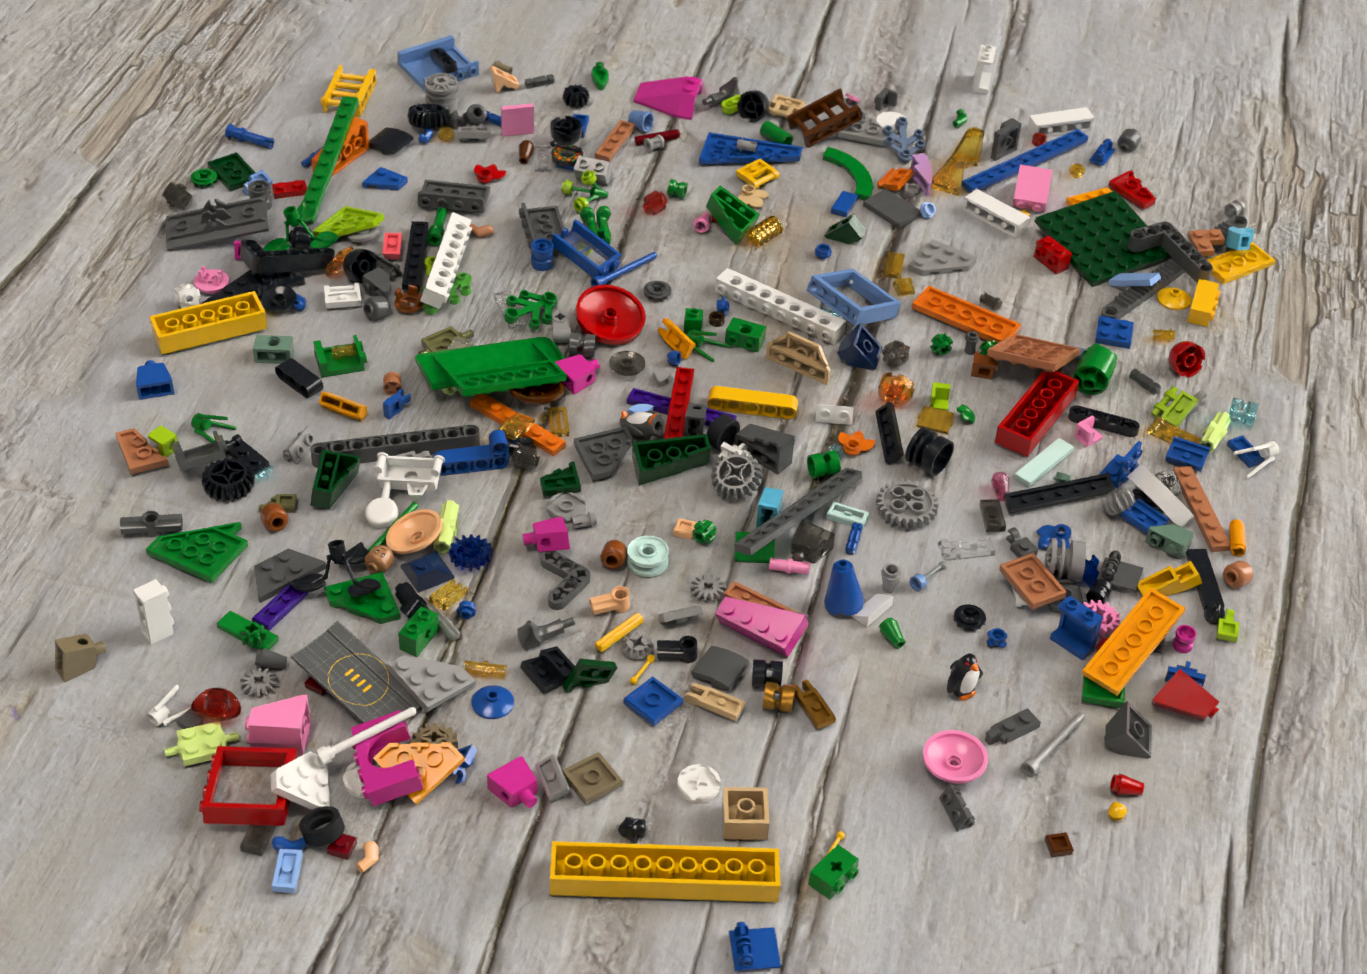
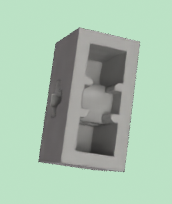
(600, 167)

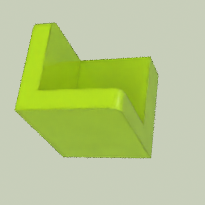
(940, 396)
(163, 438)

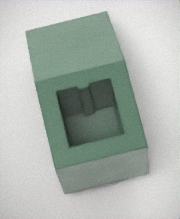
(1170, 539)

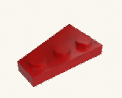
(1132, 189)

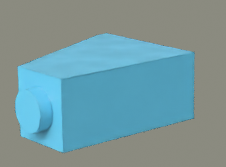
(769, 505)

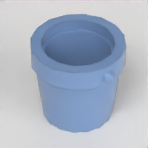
(642, 119)

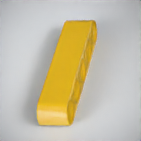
(752, 402)

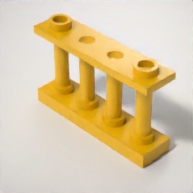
(365, 89)

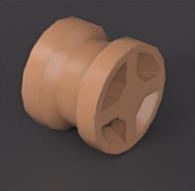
(392, 383)

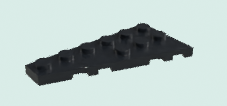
(257, 282)

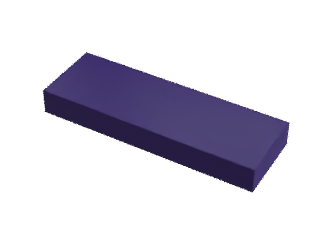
(279, 607)

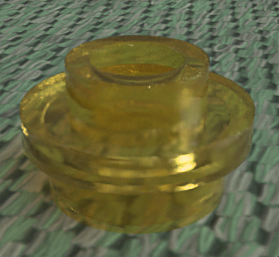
(445, 134)
(1077, 170)

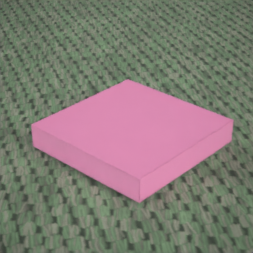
(517, 119)

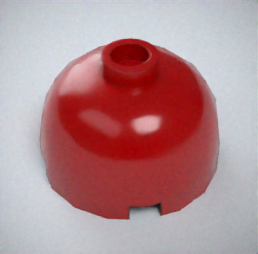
(1186, 358)

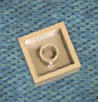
(745, 813)

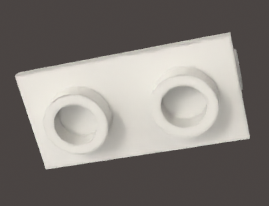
(834, 414)

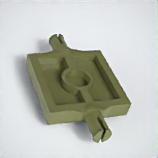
(440, 340)

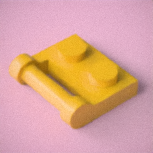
(756, 169)

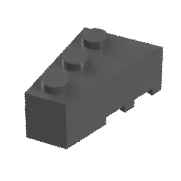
(768, 446)

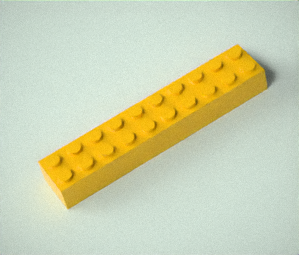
(665, 871)

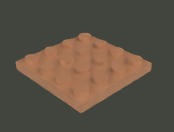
(1033, 352)

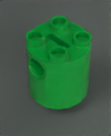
(1095, 369)

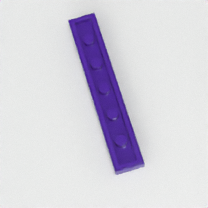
(662, 403)

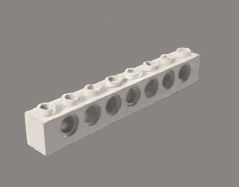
(447, 261)
(780, 306)

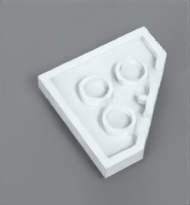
(303, 781)

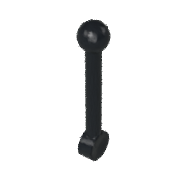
(578, 150)

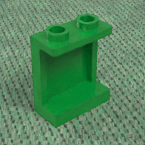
(331, 367)

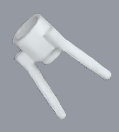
(1266, 450)
(160, 712)

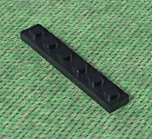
(415, 254)
(1058, 493)

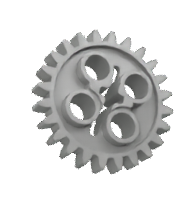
(907, 503)

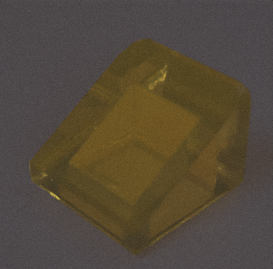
(904, 286)

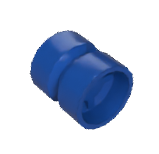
(542, 254)

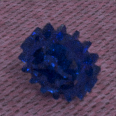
(470, 552)

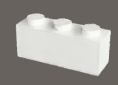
(154, 611)

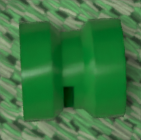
(677, 189)

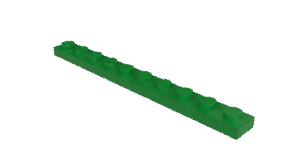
(330, 153)

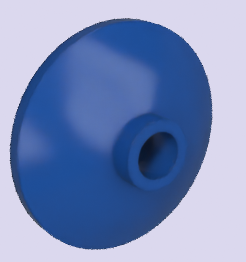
(492, 702)

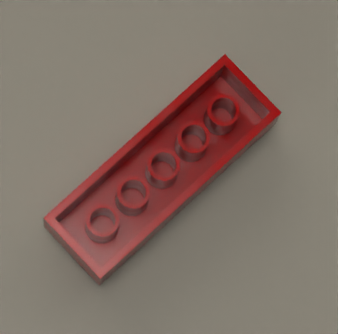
(1036, 412)

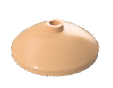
(414, 531)

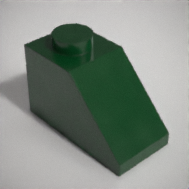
(846, 230)

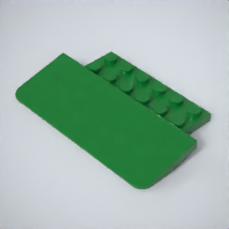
(493, 366)

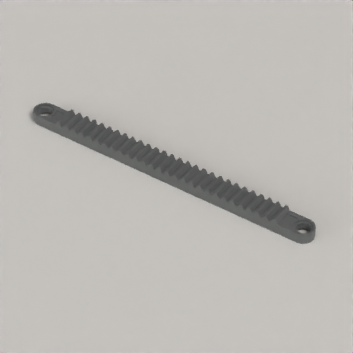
(1168, 272)

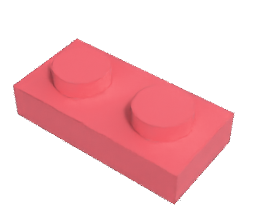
(392, 245)

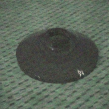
(627, 363)

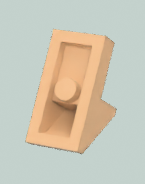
(502, 78)

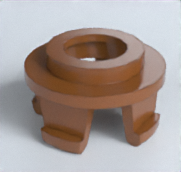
(412, 296)

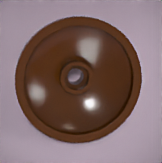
(538, 394)

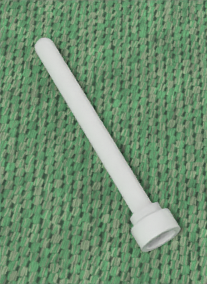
(327, 753)

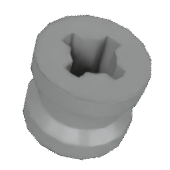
(1235, 208)

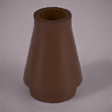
(526, 149)

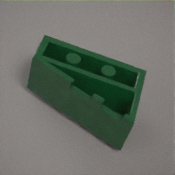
(333, 477)

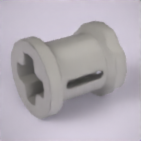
(660, 145)

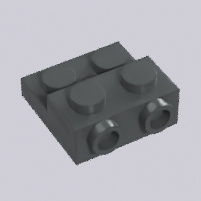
(1006, 139)

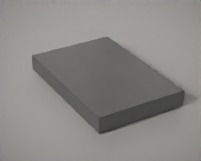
(892, 208)

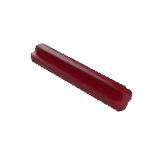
(667, 135)

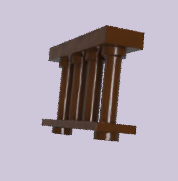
(829, 127)

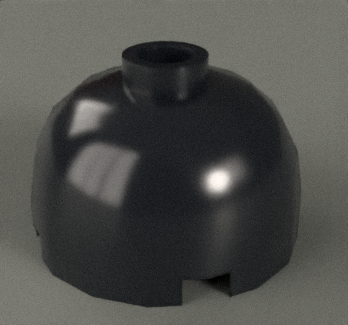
(753, 105)
(566, 130)
(359, 263)

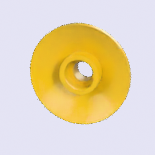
(1174, 298)

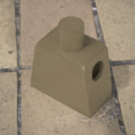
(76, 655)

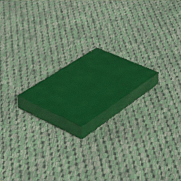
(231, 171)

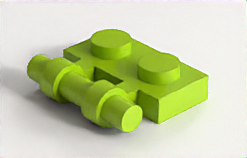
(1179, 408)

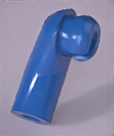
(280, 842)

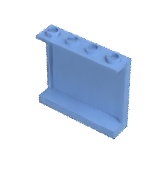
(418, 63)

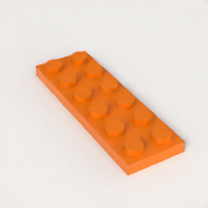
(964, 315)

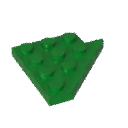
(200, 551)

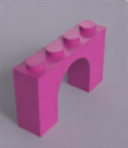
(389, 782)

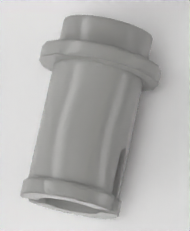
(746, 145)
(584, 520)

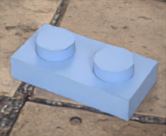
(287, 870)

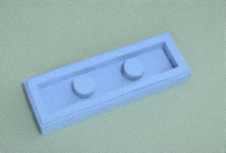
(1134, 279)

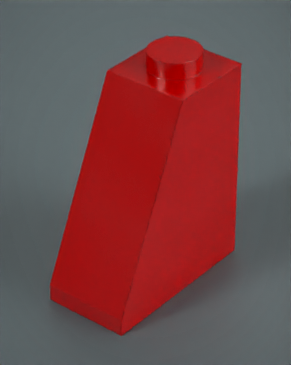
(1186, 697)

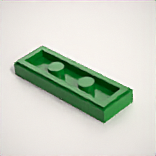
(234, 623)

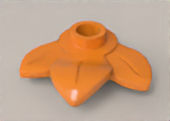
(855, 443)

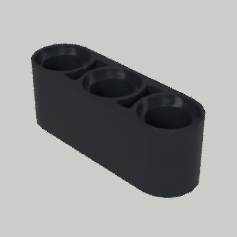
(299, 378)

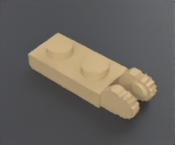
(715, 701)

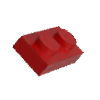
(289, 189)

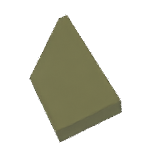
(287, 501)

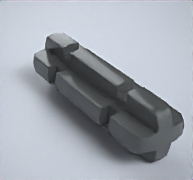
(538, 81)
(1145, 381)

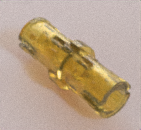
(485, 668)

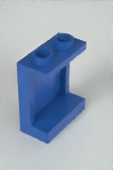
(1077, 628)

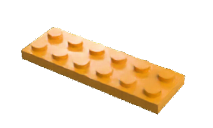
(1133, 641)

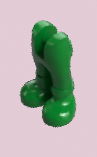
(602, 216)

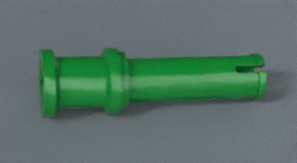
(436, 231)

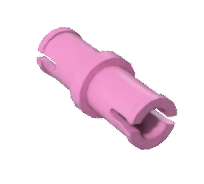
(789, 566)

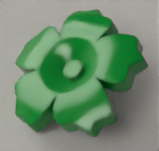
(966, 413)

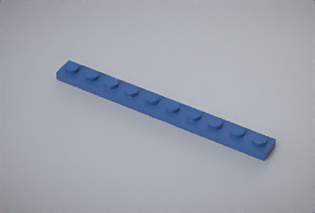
(1029, 158)

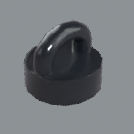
(1214, 612)

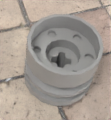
(442, 90)
(1067, 560)

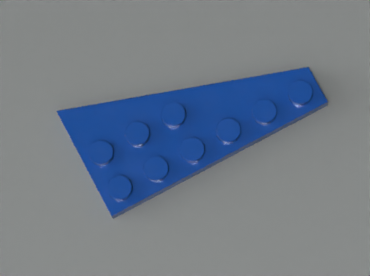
(722, 150)

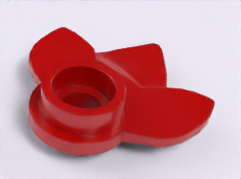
(488, 173)

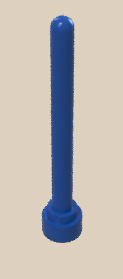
(602, 280)

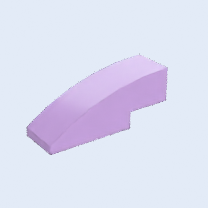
(922, 172)

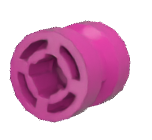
(1184, 639)

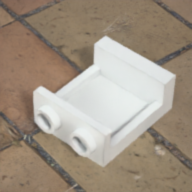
(983, 79)

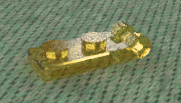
(1166, 431)

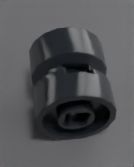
(760, 670)

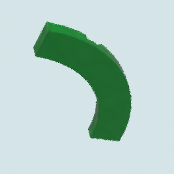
(856, 169)

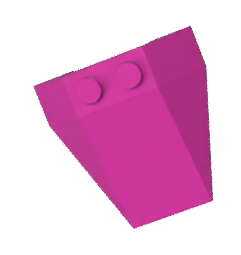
(671, 96)

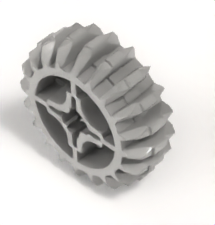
(733, 485)

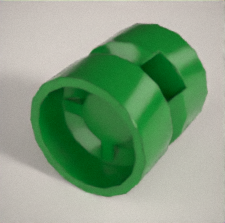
(823, 464)

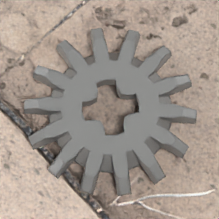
(699, 588)
(268, 681)

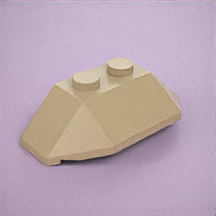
(799, 356)

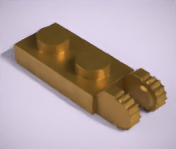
(814, 705)

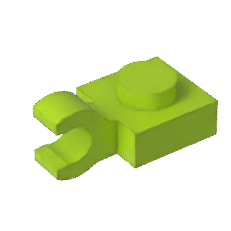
(1227, 628)

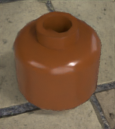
(274, 517)
(613, 554)

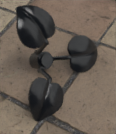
(339, 556)

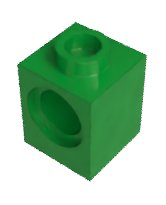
(693, 320)

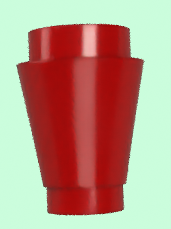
(1125, 785)

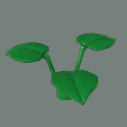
(301, 216)

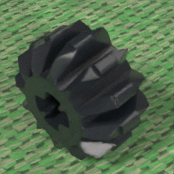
(576, 96)

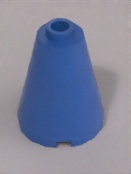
(843, 590)

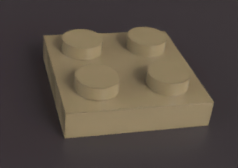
(592, 778)

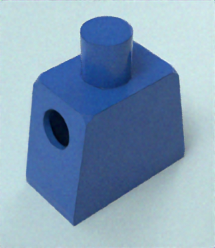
(153, 380)

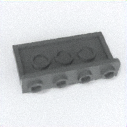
(454, 196)
(541, 223)

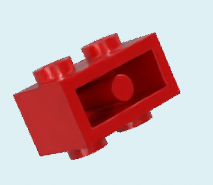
(1052, 255)

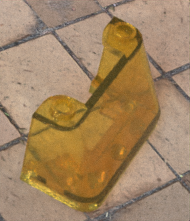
(964, 152)

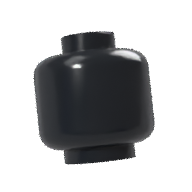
(300, 238)

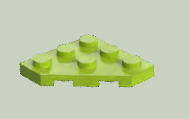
(349, 221)

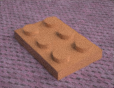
(1032, 581)

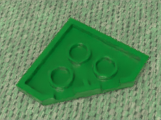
(376, 605)

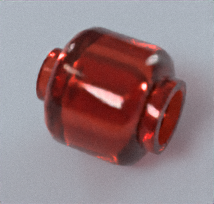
(654, 202)

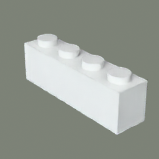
(1061, 122)
(996, 213)

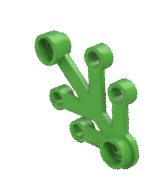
(463, 281)

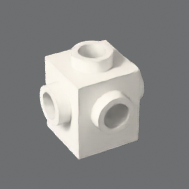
(182, 292)

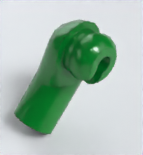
(961, 118)

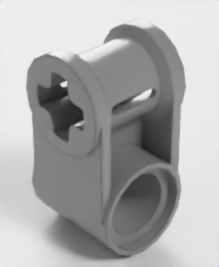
(560, 329)

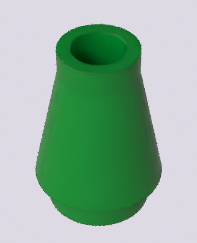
(892, 632)

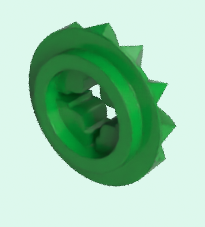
(208, 177)

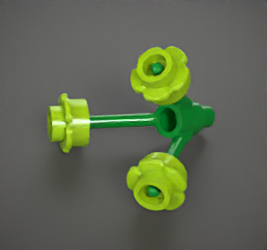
(588, 178)

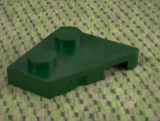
(561, 481)
(589, 673)

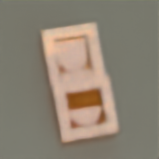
(337, 264)

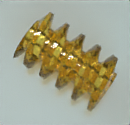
(764, 231)

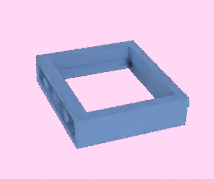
(823, 288)

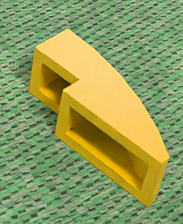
(1170, 580)

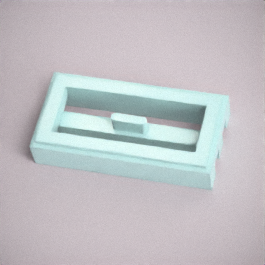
(846, 514)

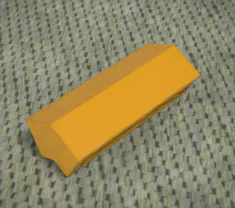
(343, 405)

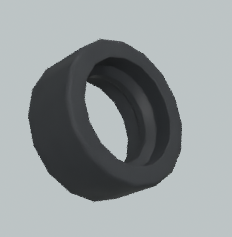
(722, 430)
(324, 835)

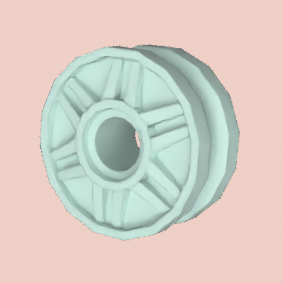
(647, 556)

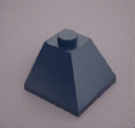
(860, 349)
(427, 571)

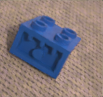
(1121, 466)

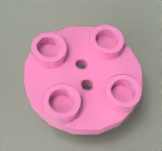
(210, 280)

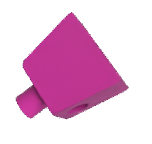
(578, 372)
(548, 535)
(514, 783)

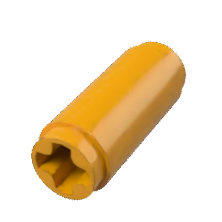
(1237, 537)

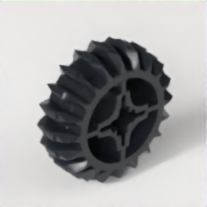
(428, 116)
(216, 480)

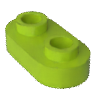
(730, 105)

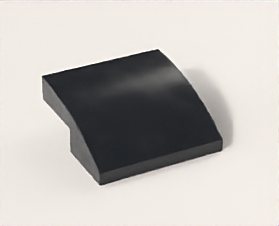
(390, 140)
(549, 669)

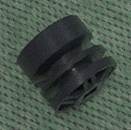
(929, 451)

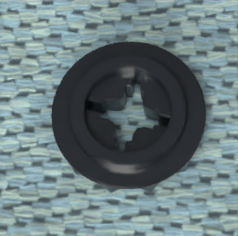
(969, 611)

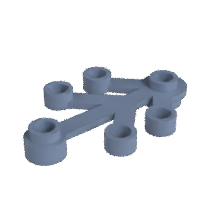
(904, 154)

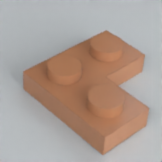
(1204, 239)

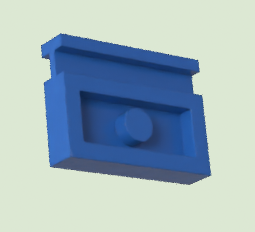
(1187, 453)
(1144, 516)

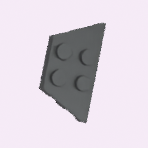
(289, 565)

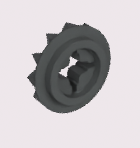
(663, 287)

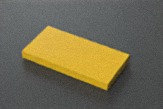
(1239, 263)

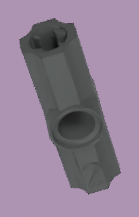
(151, 523)

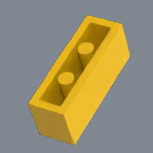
(1204, 303)

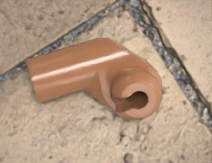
(482, 231)

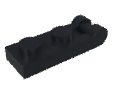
(246, 453)

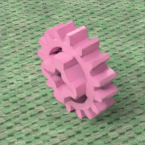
(1110, 617)

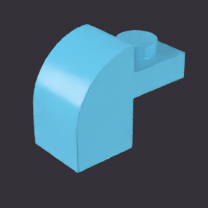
(1239, 238)

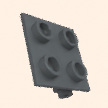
(1119, 572)

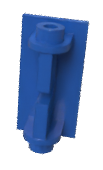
(1103, 153)

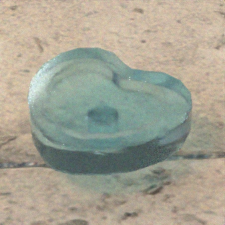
(265, 471)

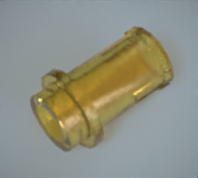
(1164, 334)
(342, 351)

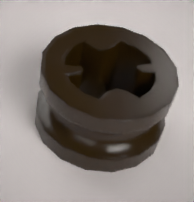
(716, 315)

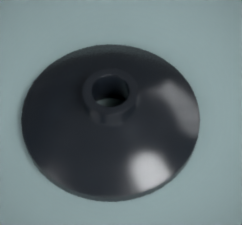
(278, 298)

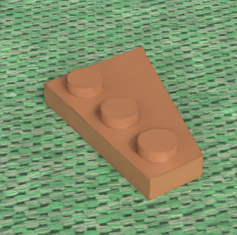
(138, 453)

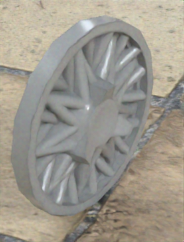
(364, 235)

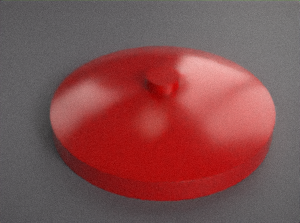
(610, 314)

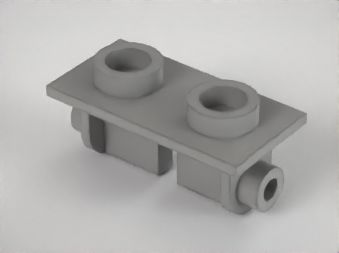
(299, 446)

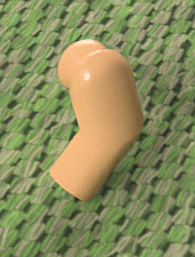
(371, 856)

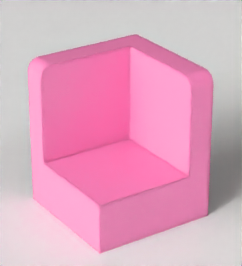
(1086, 433)

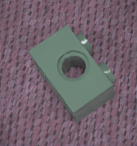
(273, 349)

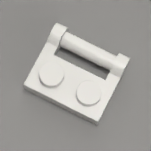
(342, 296)

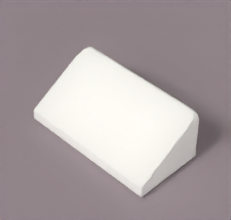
(873, 609)

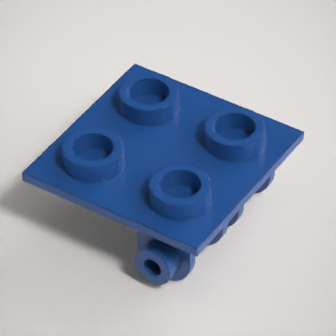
(754, 948)

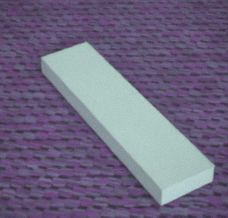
(1044, 462)

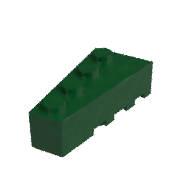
(669, 456)

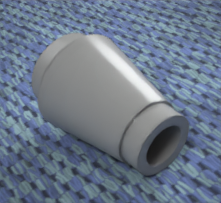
(890, 577)

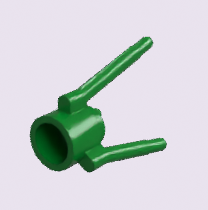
(698, 339)
(202, 422)

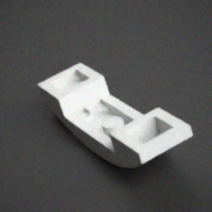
(1160, 495)

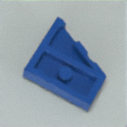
(385, 179)

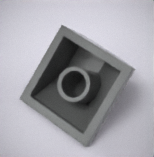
(1129, 733)

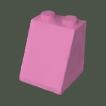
(1032, 188)
(280, 724)

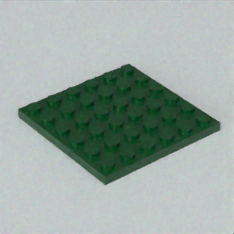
(1099, 237)

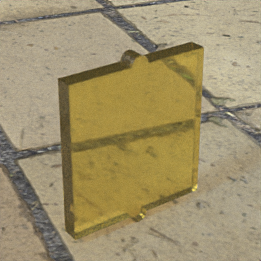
(935, 420)

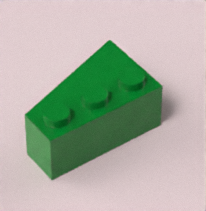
(731, 213)

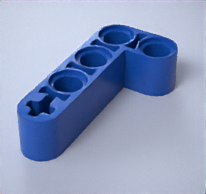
(478, 457)

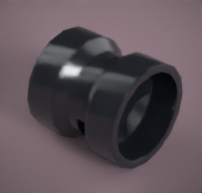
(1100, 590)

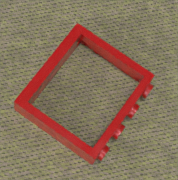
(241, 812)

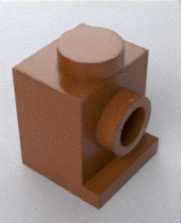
(983, 366)

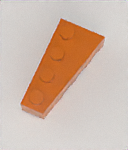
(354, 145)

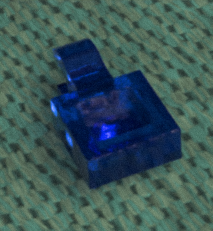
(1090, 571)

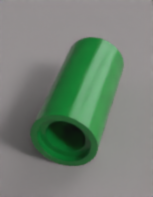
(775, 133)

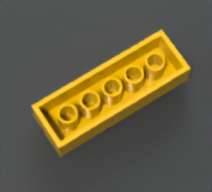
(208, 322)

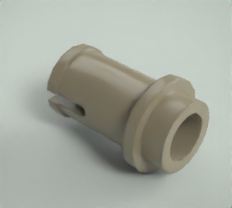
(508, 69)

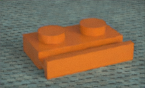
(895, 179)

